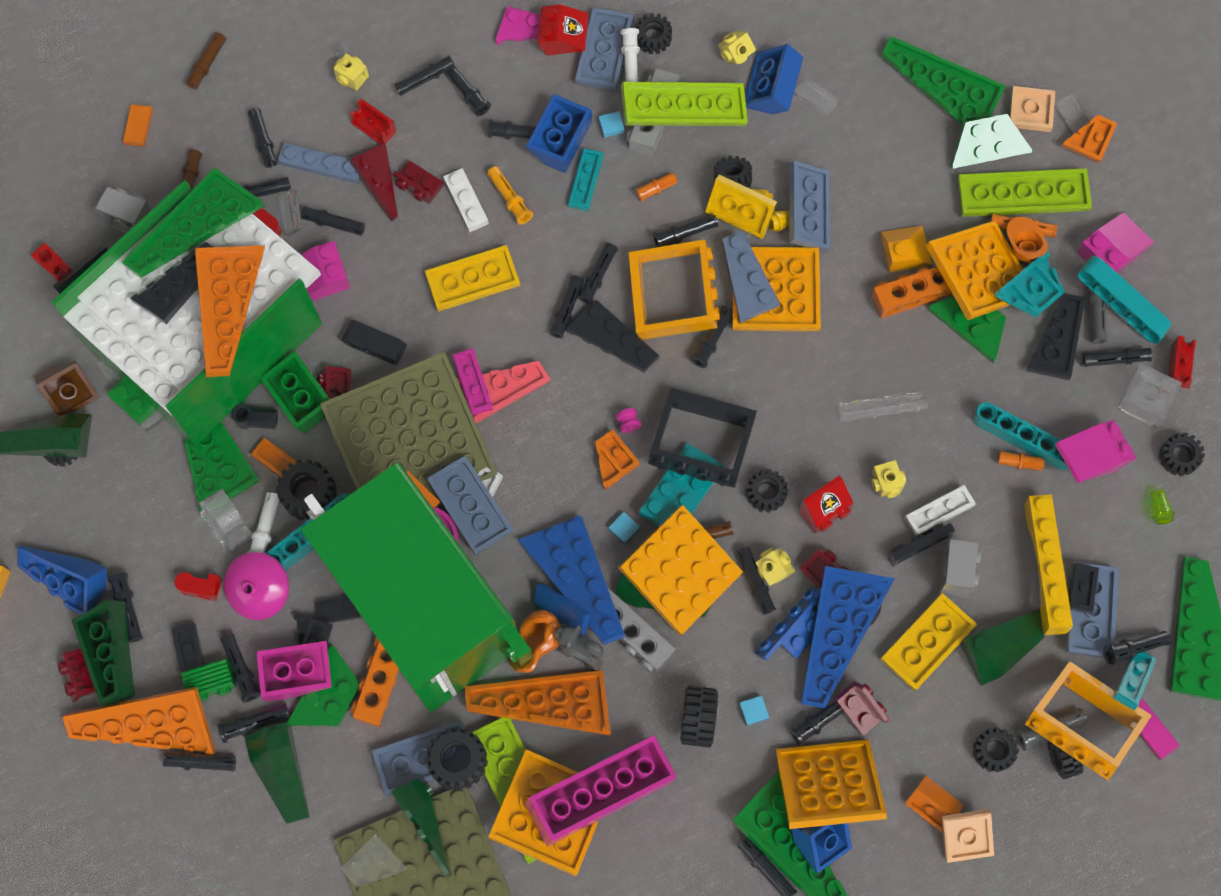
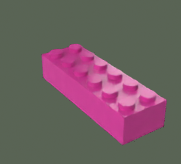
(600, 790)

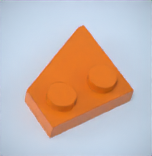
(1092, 138)
(614, 459)

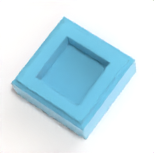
(611, 124)
(624, 528)
(754, 710)

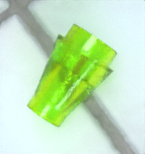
(1161, 508)

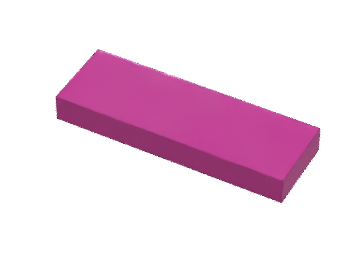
(472, 382)
(1156, 734)

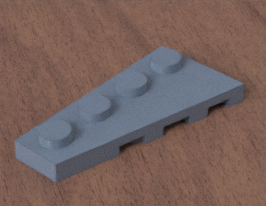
(749, 283)

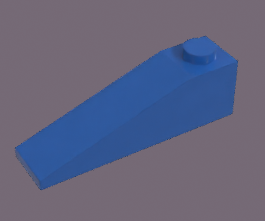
(69, 577)

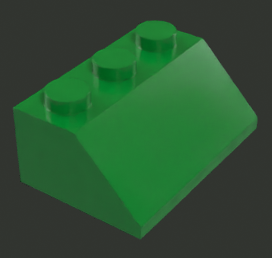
(296, 392)

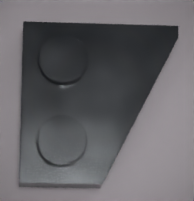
(311, 630)

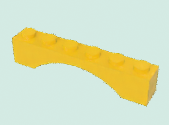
(1053, 590)

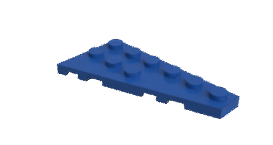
(573, 567)
(843, 617)

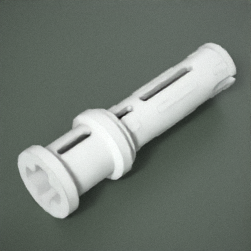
(630, 50)
(262, 537)

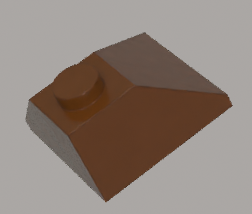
(65, 388)

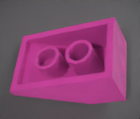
(1116, 243)
(333, 275)
(1096, 451)
(293, 671)

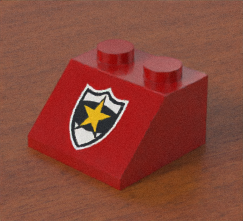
(562, 30)
(826, 505)

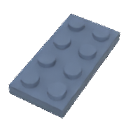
(603, 59)
(809, 206)
(470, 505)
(1096, 629)
(406, 759)

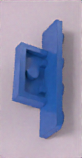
(795, 630)

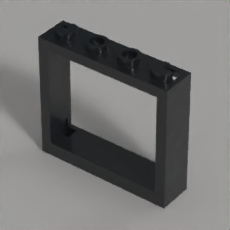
(708, 408)

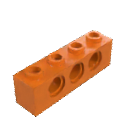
(889, 305)
(373, 714)

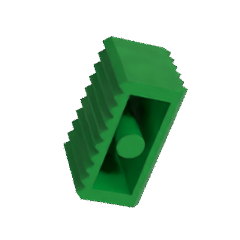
(210, 679)

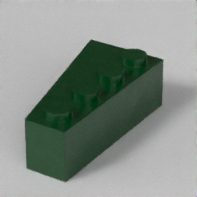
(106, 651)

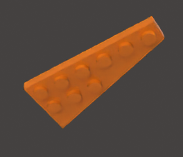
(225, 291)
(559, 701)
(153, 721)

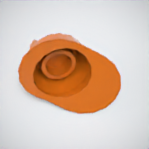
(1026, 239)

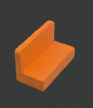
(932, 802)

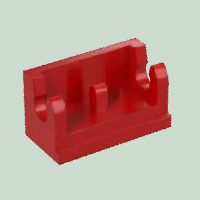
(373, 122)
(1182, 361)

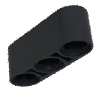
(373, 342)

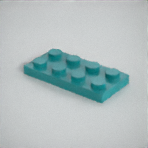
(678, 490)

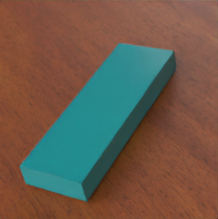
(585, 179)
(1135, 680)

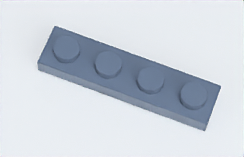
(318, 163)

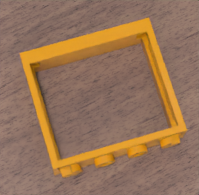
(681, 326)
(1073, 743)

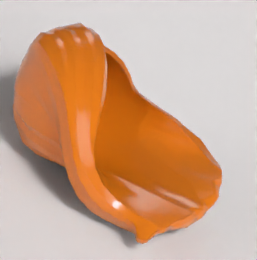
(538, 633)

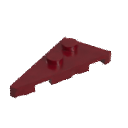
(375, 172)

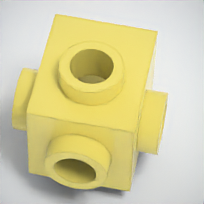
(736, 47)
(351, 72)
(888, 479)
(774, 566)

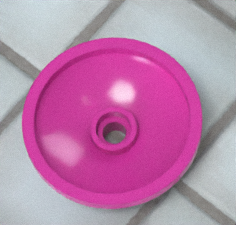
(267, 582)

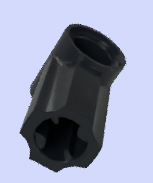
(256, 418)

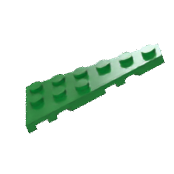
(952, 87)
(202, 214)
(219, 465)
(1198, 634)
(767, 826)

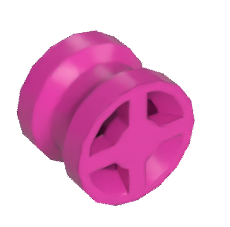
(628, 420)

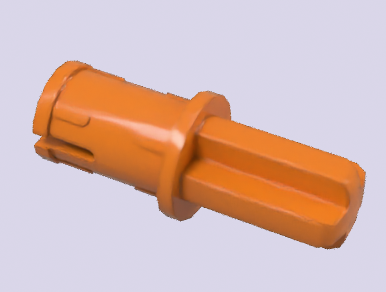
(656, 186)
(1020, 461)

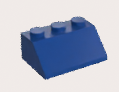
(773, 79)
(560, 132)

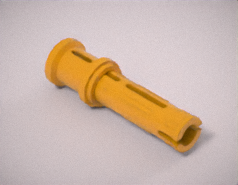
(514, 202)

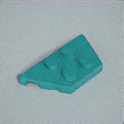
(1033, 287)

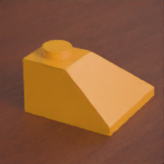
(905, 248)

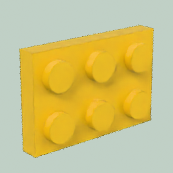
(741, 206)

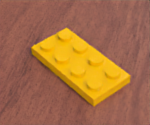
(472, 278)
(928, 642)

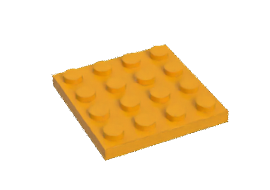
(975, 267)
(796, 283)
(680, 570)
(830, 784)
(516, 827)

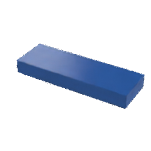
(564, 609)

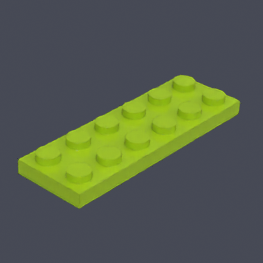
(684, 104)
(1024, 192)
(503, 757)

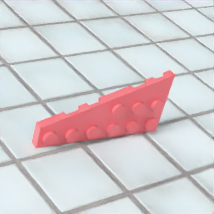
(510, 385)

